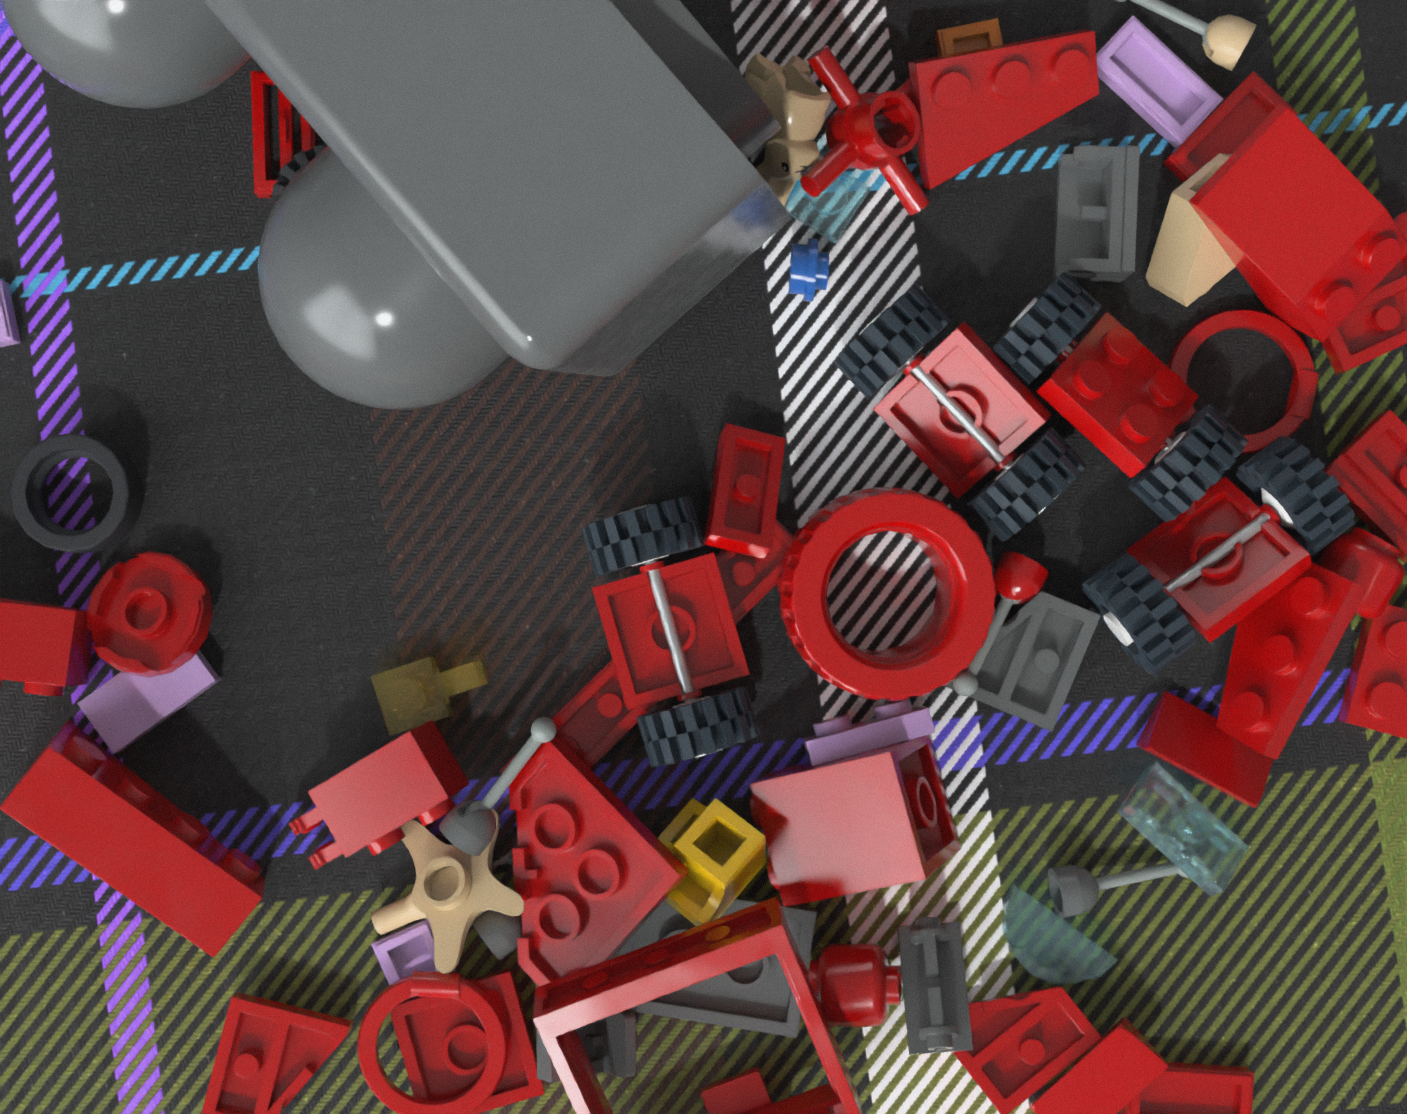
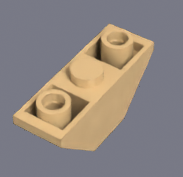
(1186, 253)

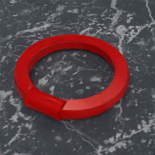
(1304, 376)
(436, 985)

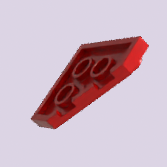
(580, 866)

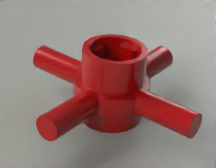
(866, 134)

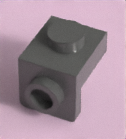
(608, 1044)

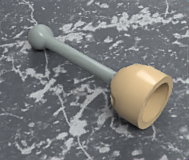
(1222, 38)

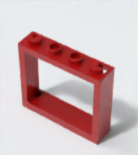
(671, 966)

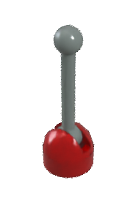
(1017, 582)

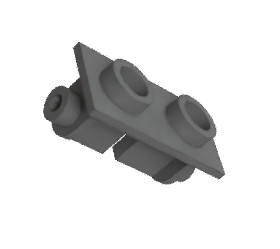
(934, 987)

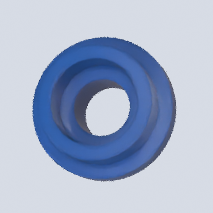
(808, 269)

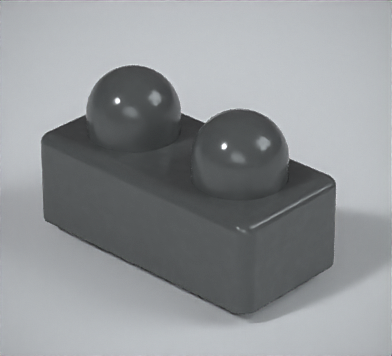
(486, 174)

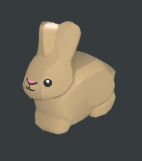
(800, 112)

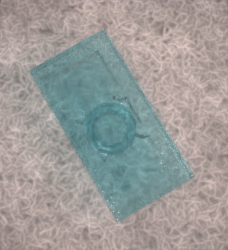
(1183, 829)

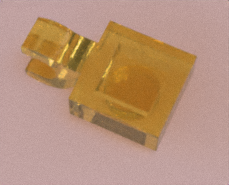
(421, 693)

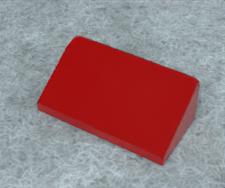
(1196, 746)
(1103, 1076)

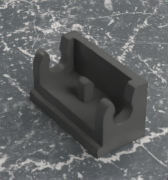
(1097, 213)

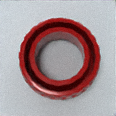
(961, 604)

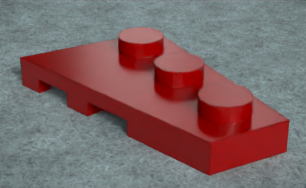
(996, 95)
(1282, 656)

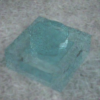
(832, 209)

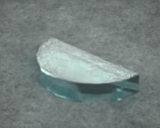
(1048, 943)

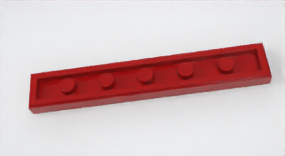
(598, 713)

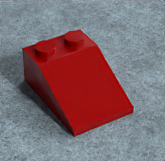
(1299, 225)

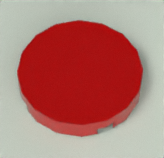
(149, 614)

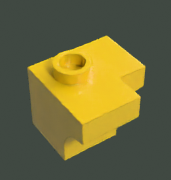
(719, 853)

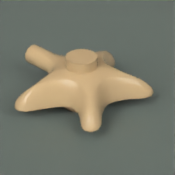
(449, 892)

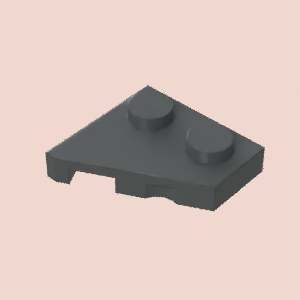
(1035, 660)

